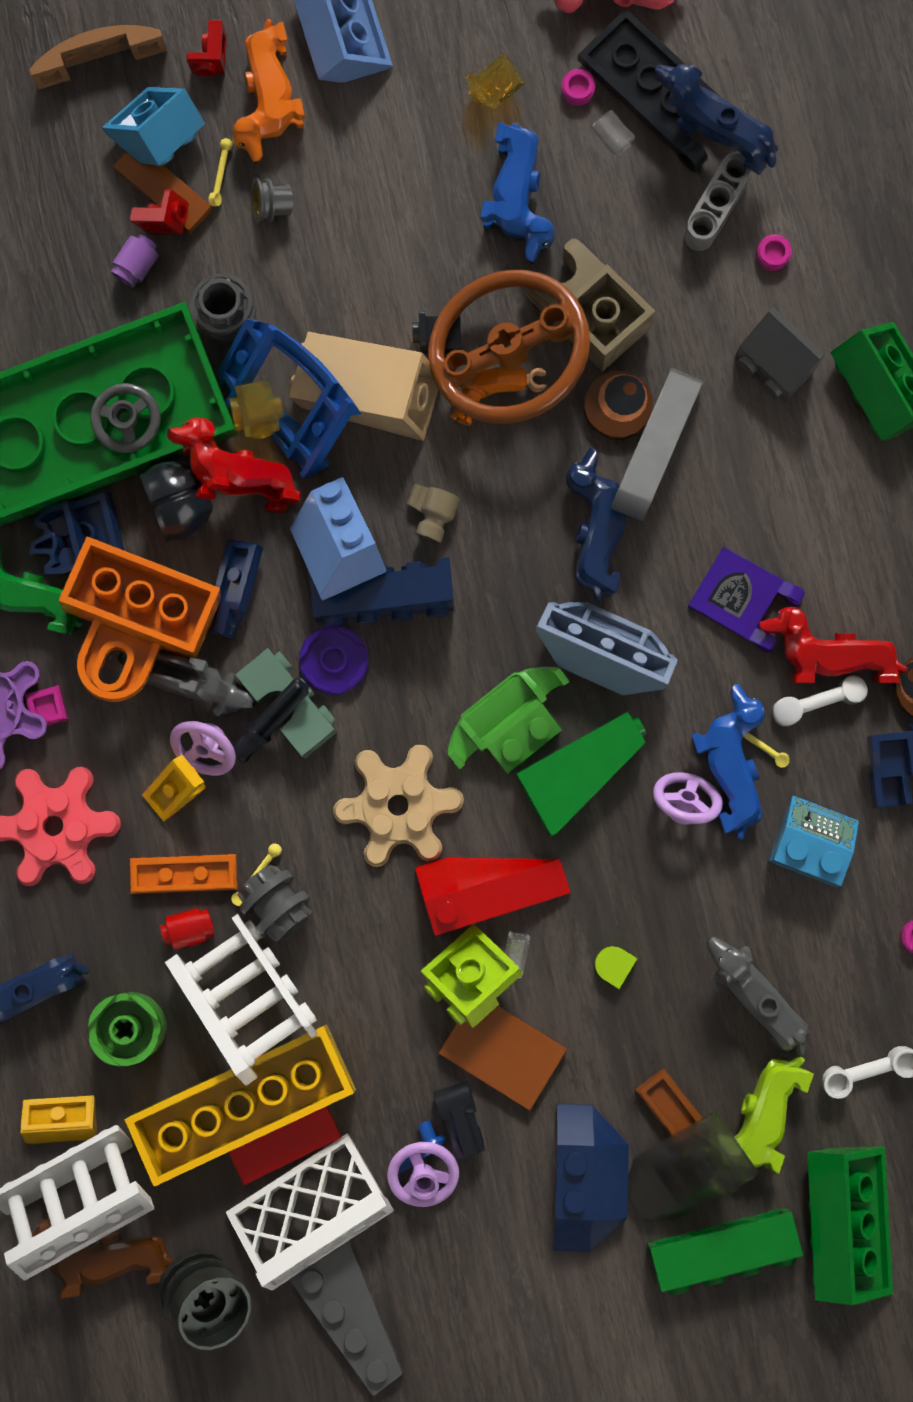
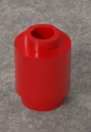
(187, 929)

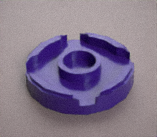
(333, 660)

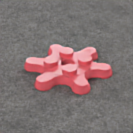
(78, 830)

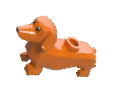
(271, 90)

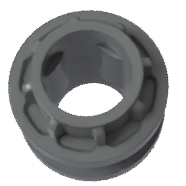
(217, 290)
(274, 903)

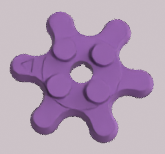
(13, 714)

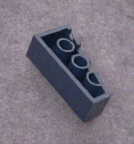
(393, 594)

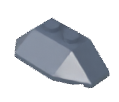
(605, 648)

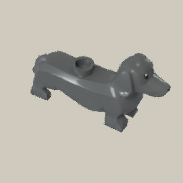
(193, 680)
(758, 995)

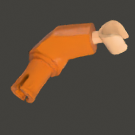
(498, 380)

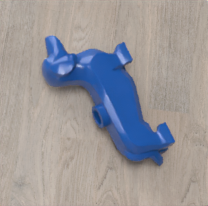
(514, 189)
(728, 760)

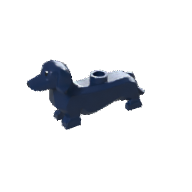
(717, 117)
(602, 529)
(40, 984)

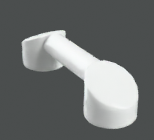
(790, 710)
(839, 1082)

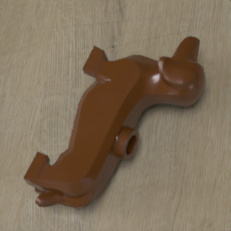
(109, 1260)

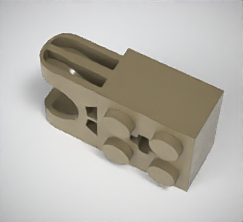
(601, 296)

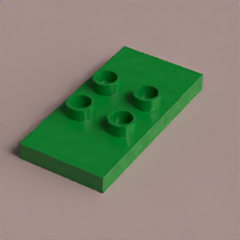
(48, 404)

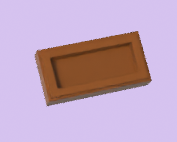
(668, 1102)

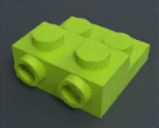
(470, 976)

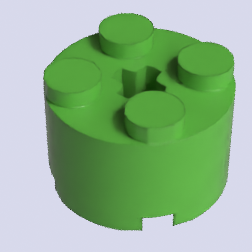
(106, 1029)

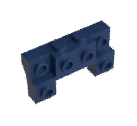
(890, 768)

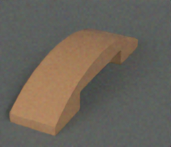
(94, 44)

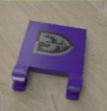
(739, 595)

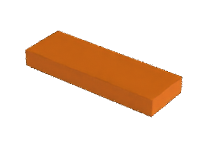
(183, 874)

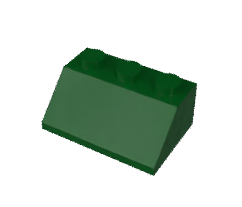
(881, 377)

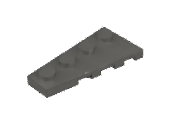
(347, 1311)

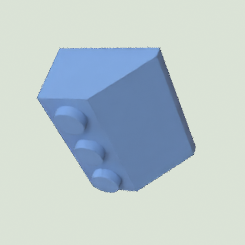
(343, 38)
(335, 540)

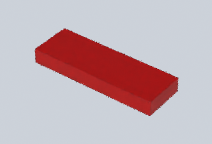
(285, 1145)

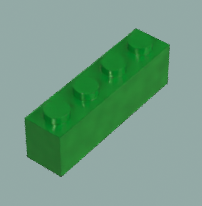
(725, 1250)

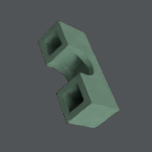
(268, 677)

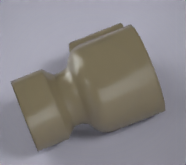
(438, 508)

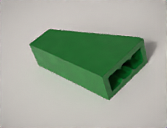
(575, 773)

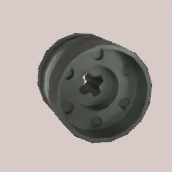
(204, 1299)

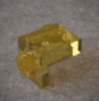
(495, 82)

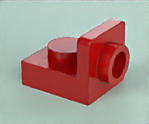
(213, 54)
(162, 219)

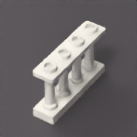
(225, 1029)
(84, 1227)

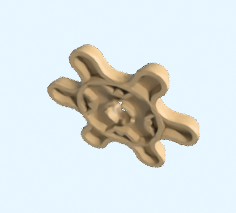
(411, 827)

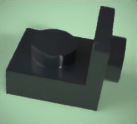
(422, 331)

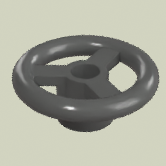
(113, 412)

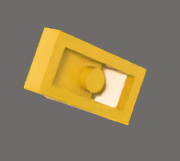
(174, 788)

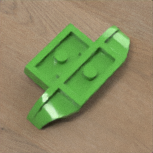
(509, 719)

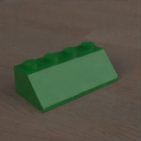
(849, 1224)

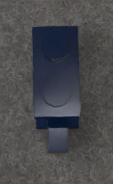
(236, 584)

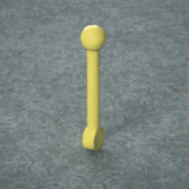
(215, 197)
(781, 759)
(273, 851)

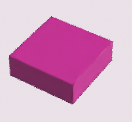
(48, 704)

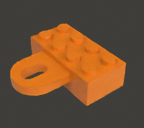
(133, 610)

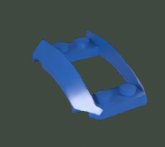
(329, 415)

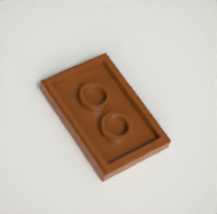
(505, 1055)

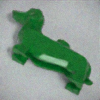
(32, 596)

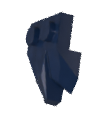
(68, 526)

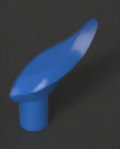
(428, 1135)

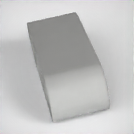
(711, 216)

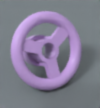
(206, 743)
(685, 805)
(423, 1191)

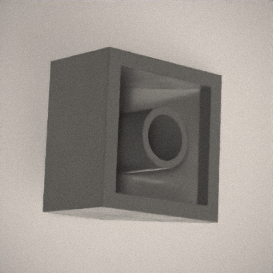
(778, 355)

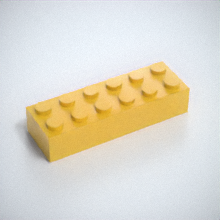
(227, 1114)

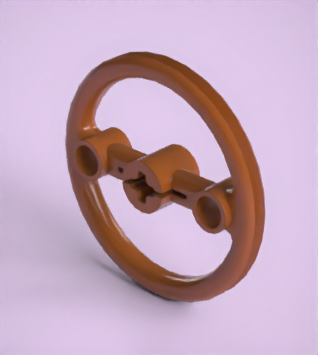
(514, 356)

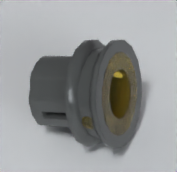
(270, 200)

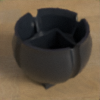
(173, 491)

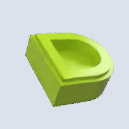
(614, 965)

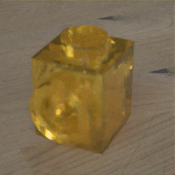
(256, 409)

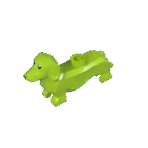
(767, 1111)

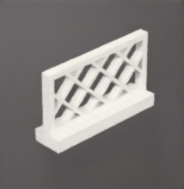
(324, 1239)

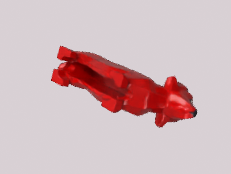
(231, 472)
(831, 656)

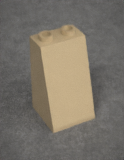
(385, 383)

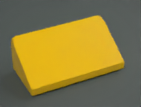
(58, 1119)

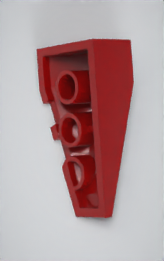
(477, 889)

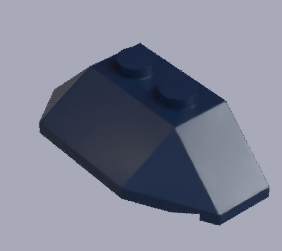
(588, 1178)

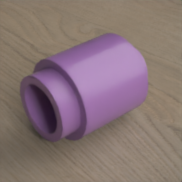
(134, 260)

